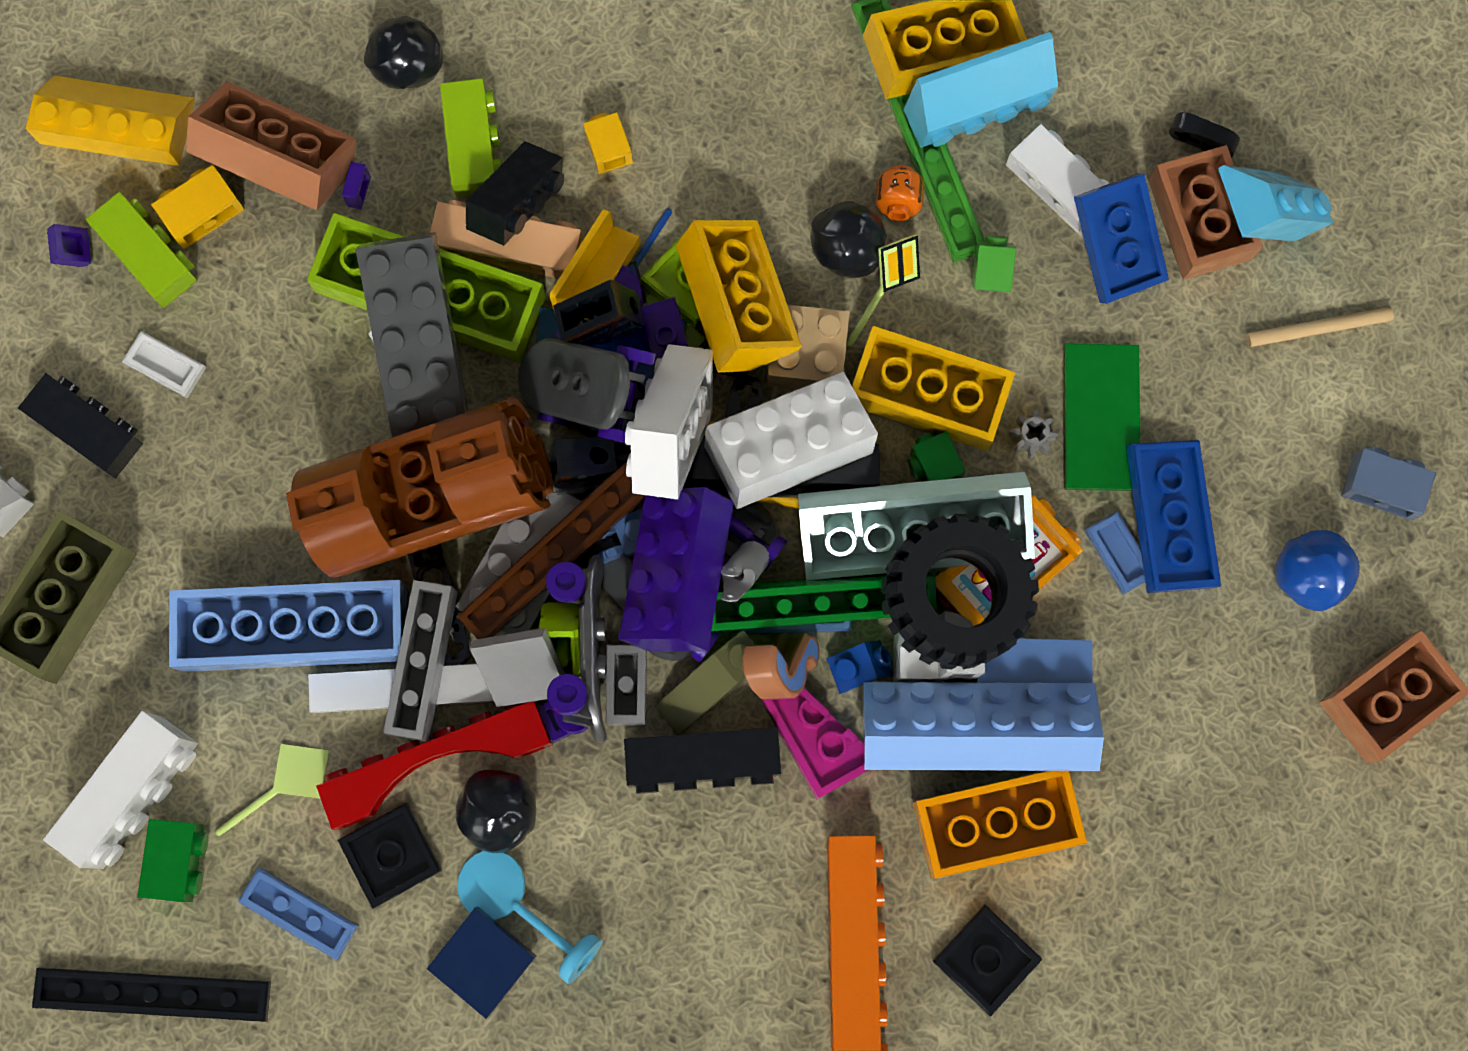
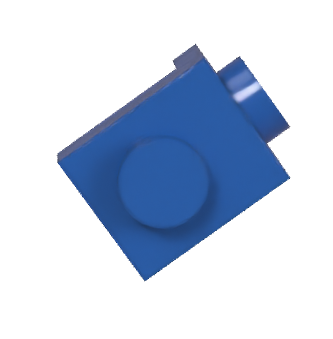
(860, 665)

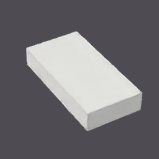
(164, 364)

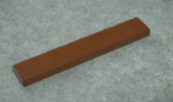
(563, 543)

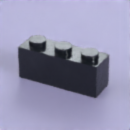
(514, 193)
(81, 424)

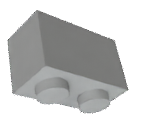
(626, 686)

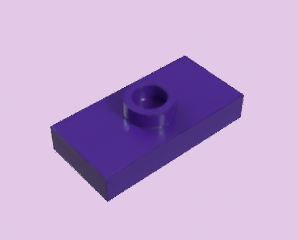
(663, 326)

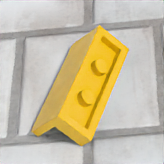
(596, 259)

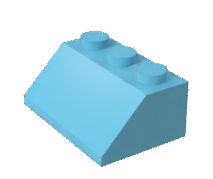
(1274, 204)

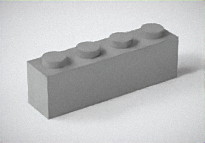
(420, 661)

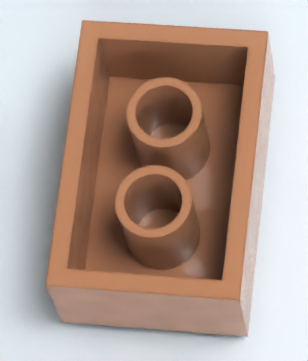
(1200, 214)
(1394, 697)

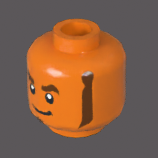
(899, 193)

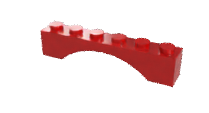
(359, 794)

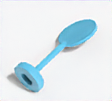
(497, 887)

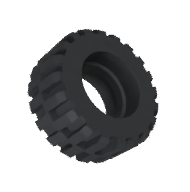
(998, 562)

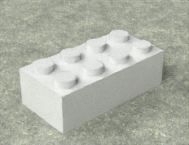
(670, 421)
(790, 440)
(122, 792)

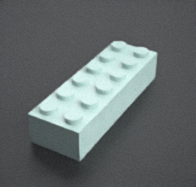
(862, 527)

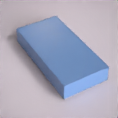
(1118, 551)

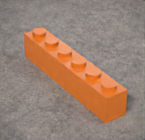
(855, 943)

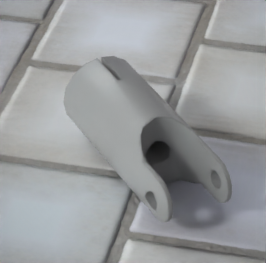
(743, 570)

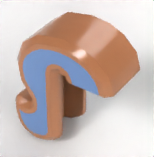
(781, 668)

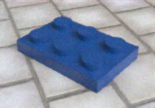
(1121, 238)

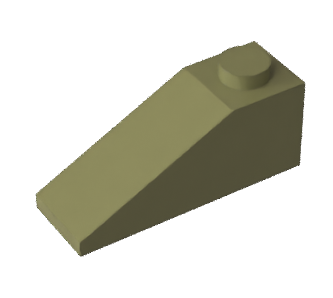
(706, 685)

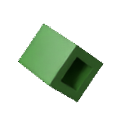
(994, 264)

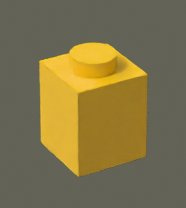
(607, 142)

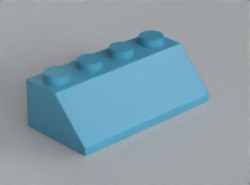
(983, 91)

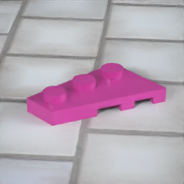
(817, 741)

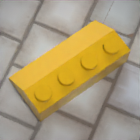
(110, 119)
(737, 294)

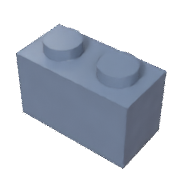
(1389, 483)

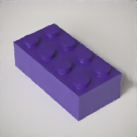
(676, 571)

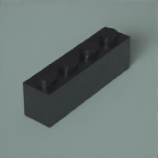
(702, 758)

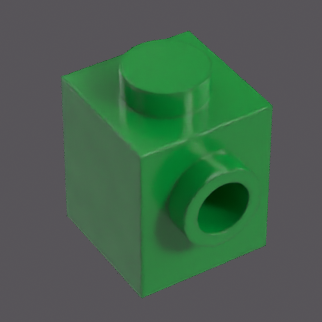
(935, 458)

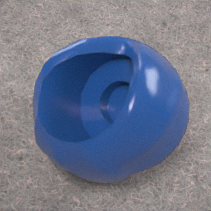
(1317, 569)

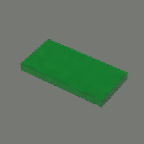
(1100, 415)

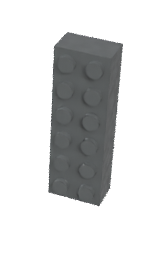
(412, 331)

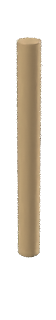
(1320, 326)

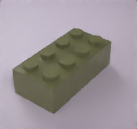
(59, 596)

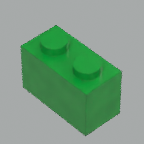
(172, 861)

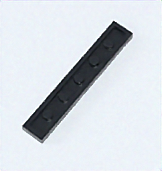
(151, 994)

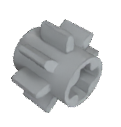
(1035, 443)

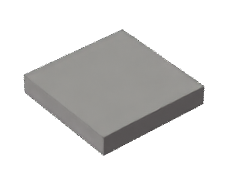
(517, 665)

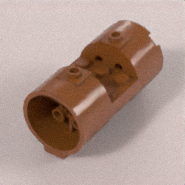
(421, 489)

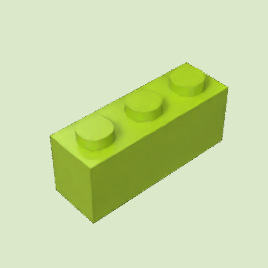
(469, 134)
(142, 248)

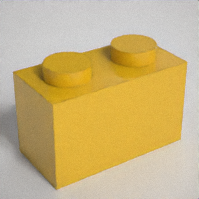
(197, 206)

